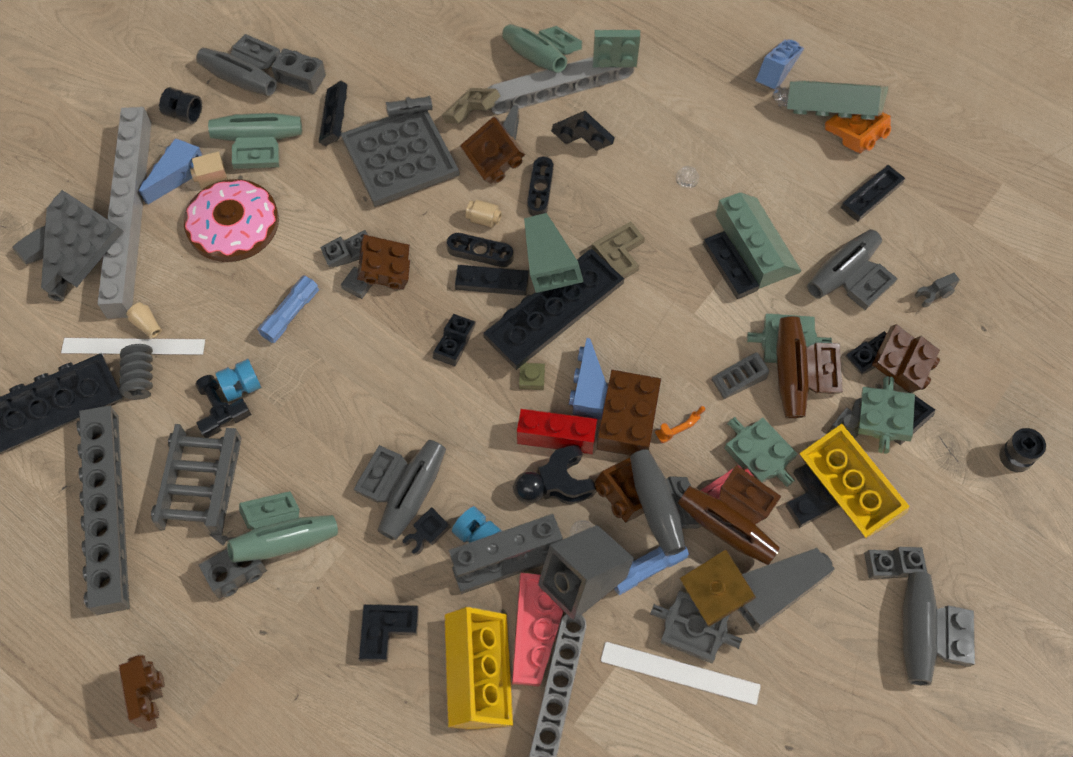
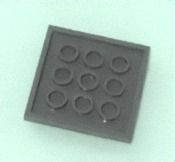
(399, 155)

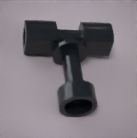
(221, 411)

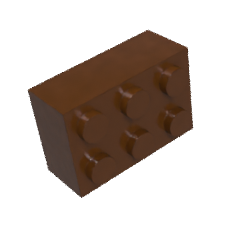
(628, 413)

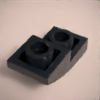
(454, 340)
(864, 354)

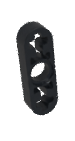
(536, 178)
(474, 242)

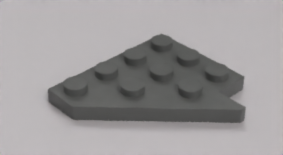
(73, 241)

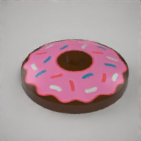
(231, 220)

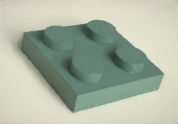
(616, 48)

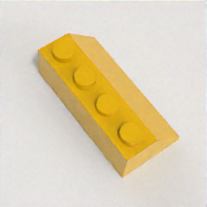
(855, 481)
(477, 669)

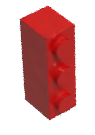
(555, 430)

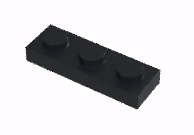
(333, 113)
(873, 193)
(730, 265)
(492, 280)

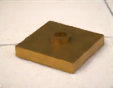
(717, 588)

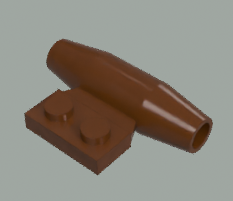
(804, 367)
(735, 514)

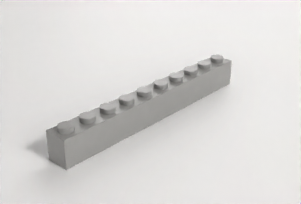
(125, 211)

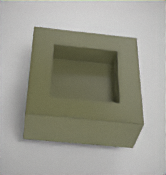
(532, 376)

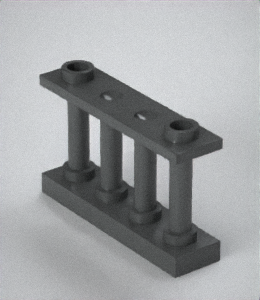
(218, 493)
(504, 553)

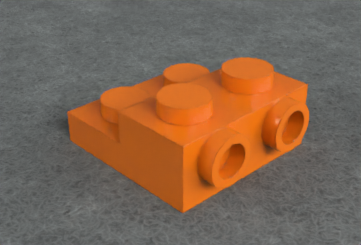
(860, 133)

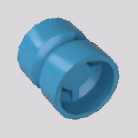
(238, 380)
(474, 521)

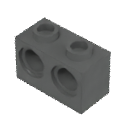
(298, 71)
(236, 576)

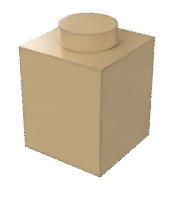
(208, 169)

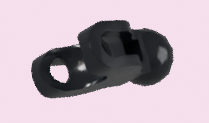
(554, 480)

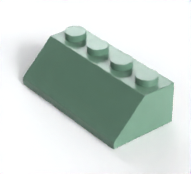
(837, 98)
(756, 239)

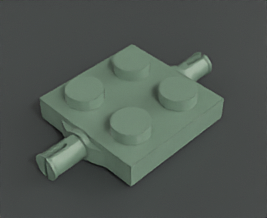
(769, 336)
(886, 414)
(761, 451)

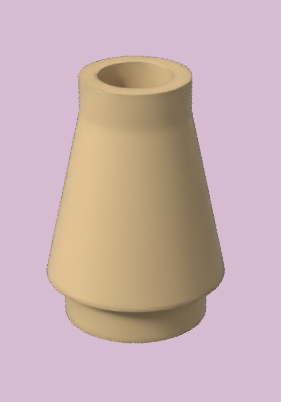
(143, 319)

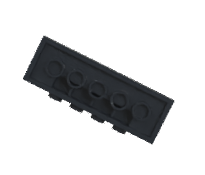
(551, 312)
(55, 400)

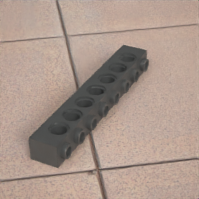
(116, 594)

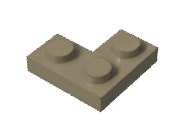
(472, 100)
(615, 249)

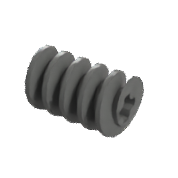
(136, 371)

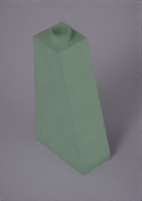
(549, 257)

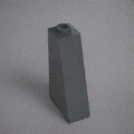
(783, 584)

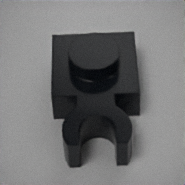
(429, 528)

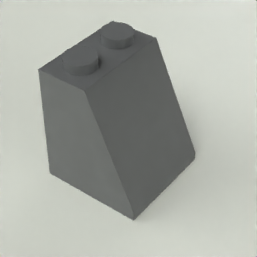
(583, 570)

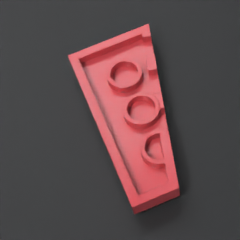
(535, 631)

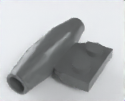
(243, 65)
(851, 267)
(400, 484)
(660, 502)
(933, 631)

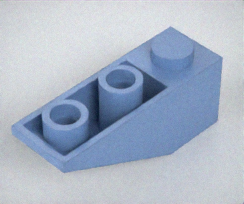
(779, 63)
(170, 171)
(591, 385)

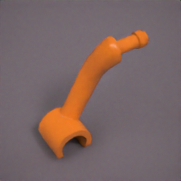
(666, 433)

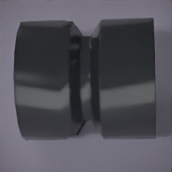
(180, 105)
(1022, 450)

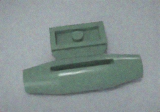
(544, 48)
(255, 137)
(277, 529)

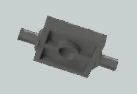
(689, 631)

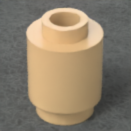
(483, 213)

